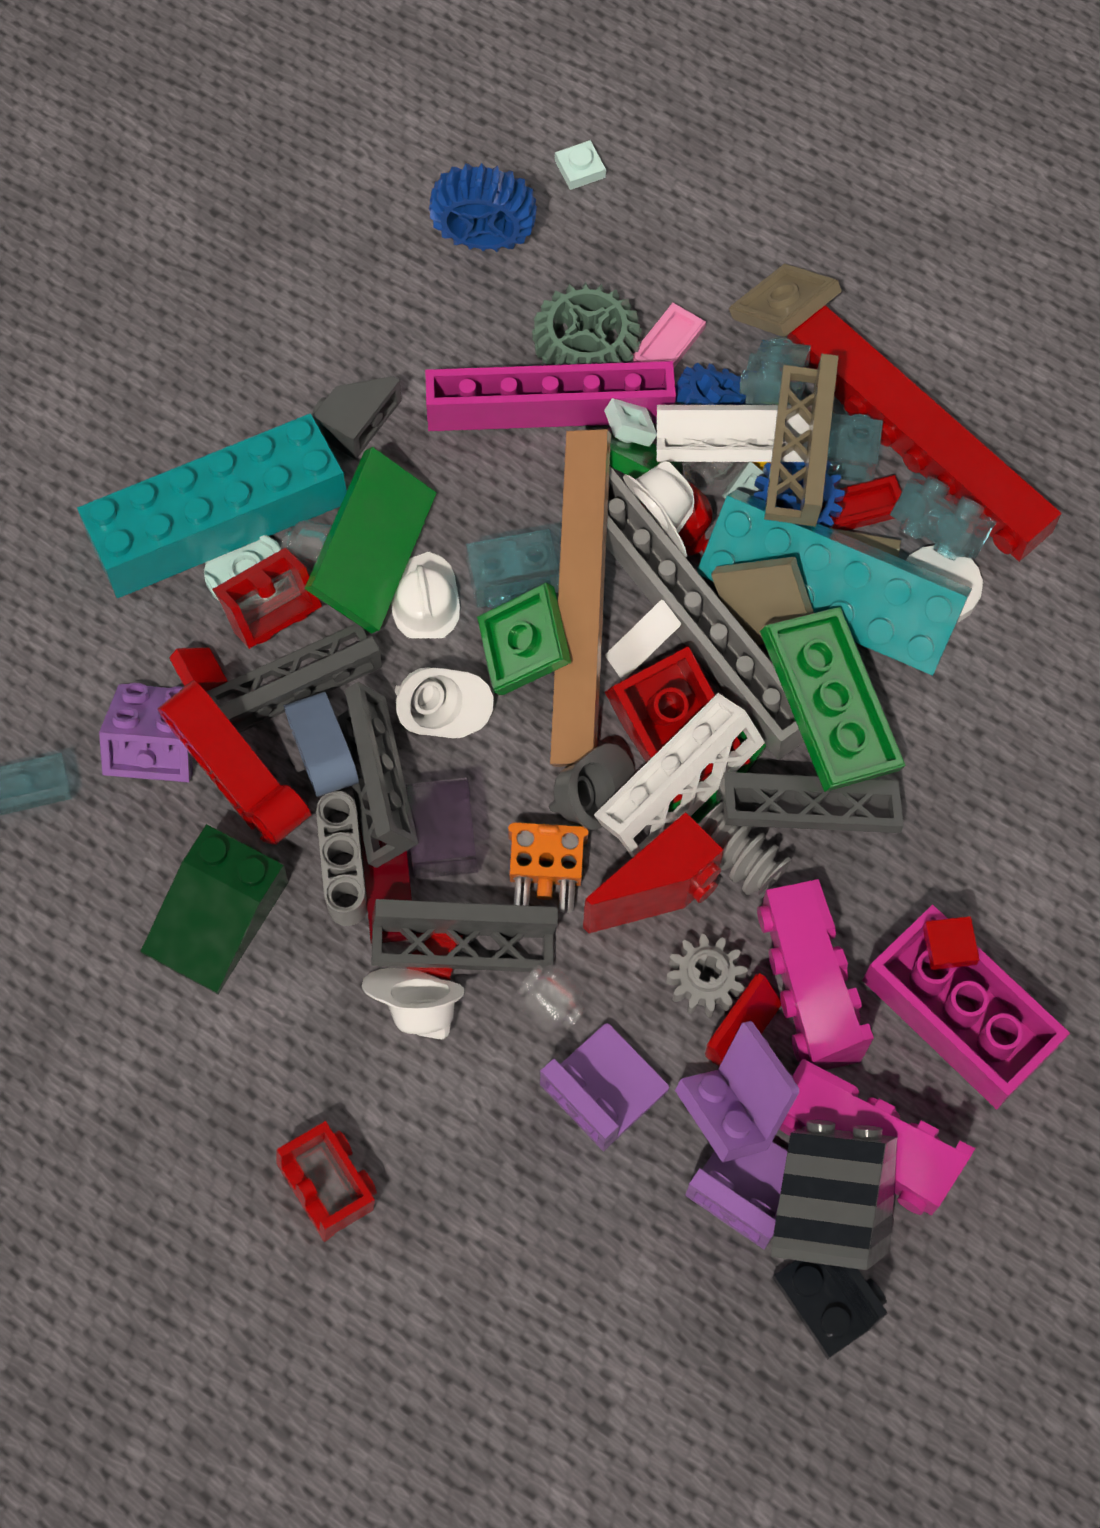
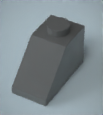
(356, 413)

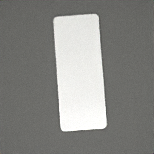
(643, 639)

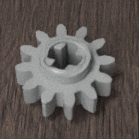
(720, 985)

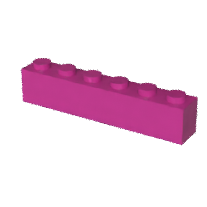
(542, 394)

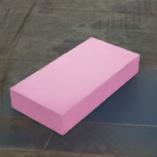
(670, 336)

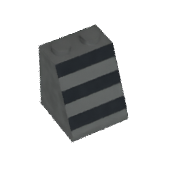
(836, 1196)

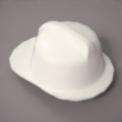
(666, 499)
(426, 598)
(443, 702)
(415, 999)

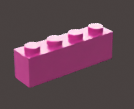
(813, 976)
(924, 1163)

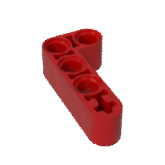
(233, 764)

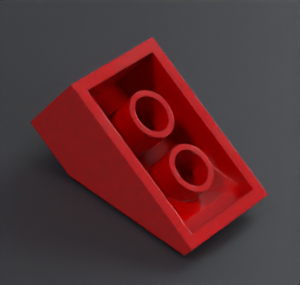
(661, 702)
(658, 879)

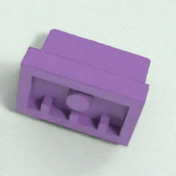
(138, 740)
(603, 1086)
(743, 1099)
(742, 1191)

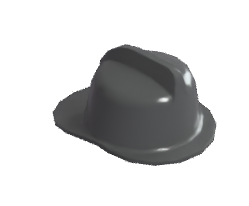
(590, 784)

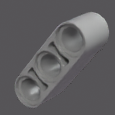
(335, 839)

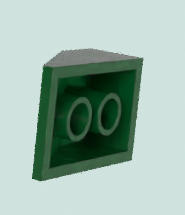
(214, 908)

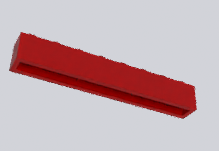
(928, 435)

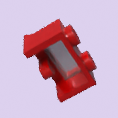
(267, 598)
(326, 1179)

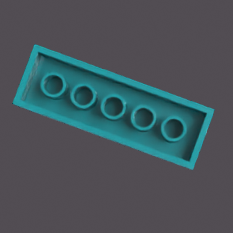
(213, 505)
(883, 598)

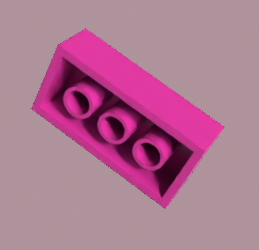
(966, 1013)

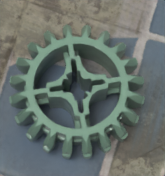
(589, 319)

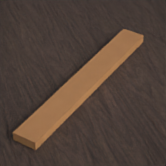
(581, 594)

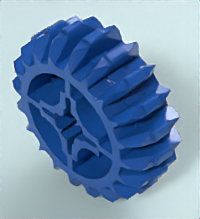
(482, 207)

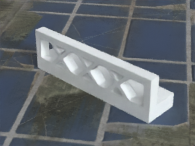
(722, 433)
(678, 770)

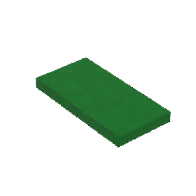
(371, 540)
(832, 699)

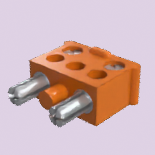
(546, 843)

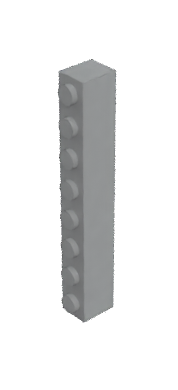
(706, 623)

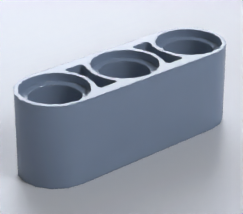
(321, 744)

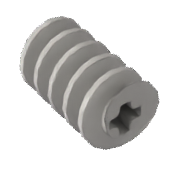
(744, 853)

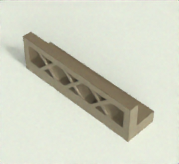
(818, 442)

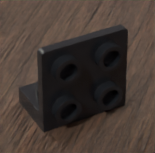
(832, 1302)

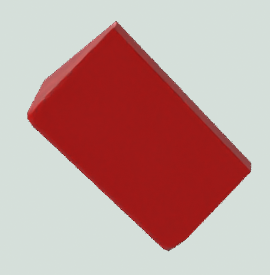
(755, 1004)

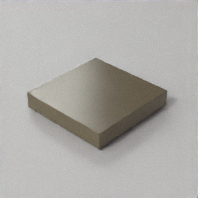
(784, 300)
(762, 593)

